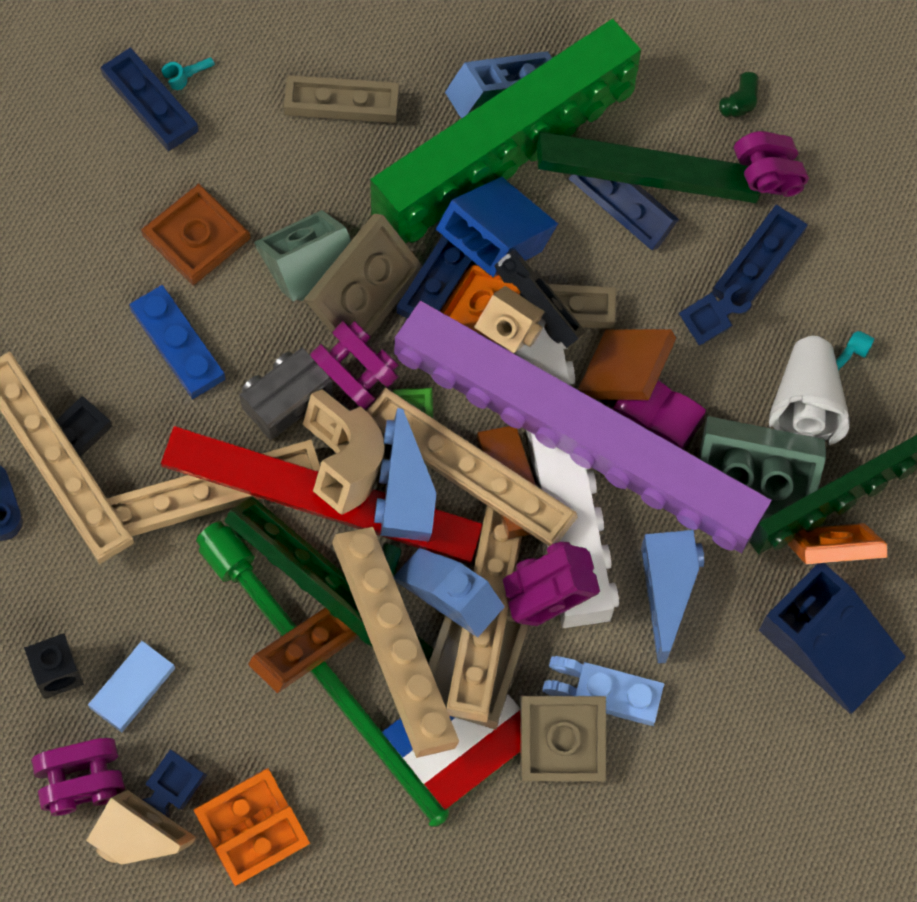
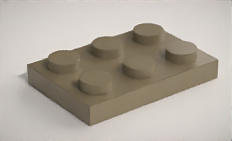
(365, 278)
(444, 659)

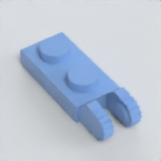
(625, 694)

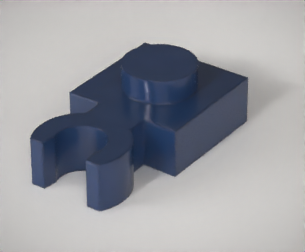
(709, 317)
(173, 783)

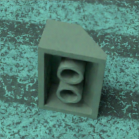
(765, 459)

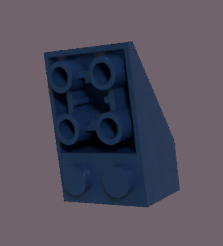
(832, 637)

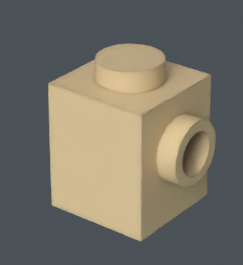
(510, 320)

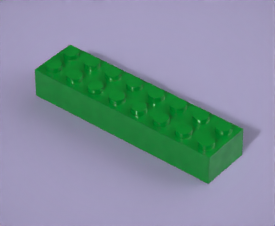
(504, 130)

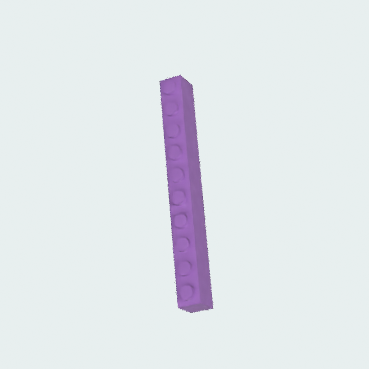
(581, 427)

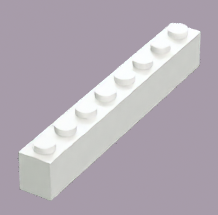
(573, 487)

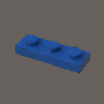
(177, 342)

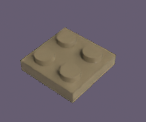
(563, 738)

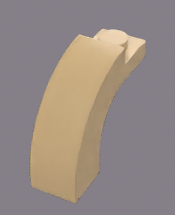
(359, 446)

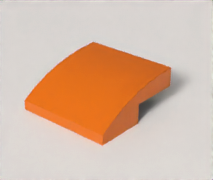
(251, 826)

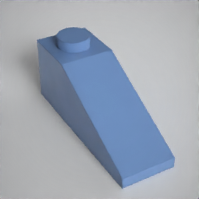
(487, 78)
(670, 571)
(451, 590)

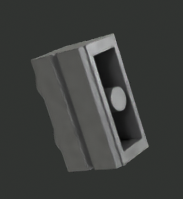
(284, 392)

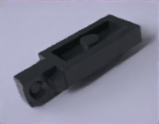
(559, 321)

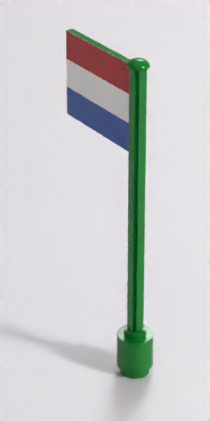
(431, 780)

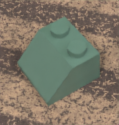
(303, 252)

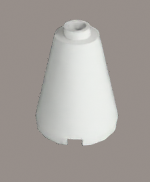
(811, 393)

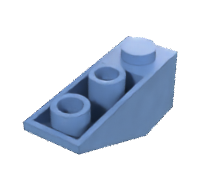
(409, 492)

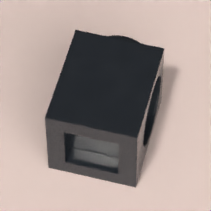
(53, 666)

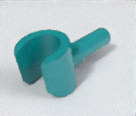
(180, 81)
(859, 344)

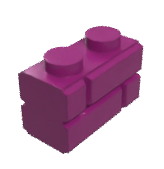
(550, 584)

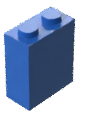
(495, 222)

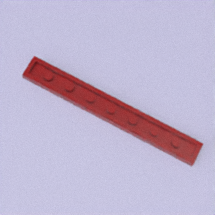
(294, 487)

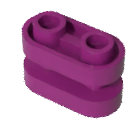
(771, 163)
(353, 340)
(64, 795)

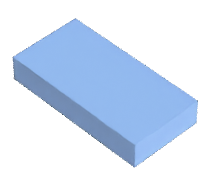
(131, 686)

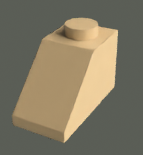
(136, 831)

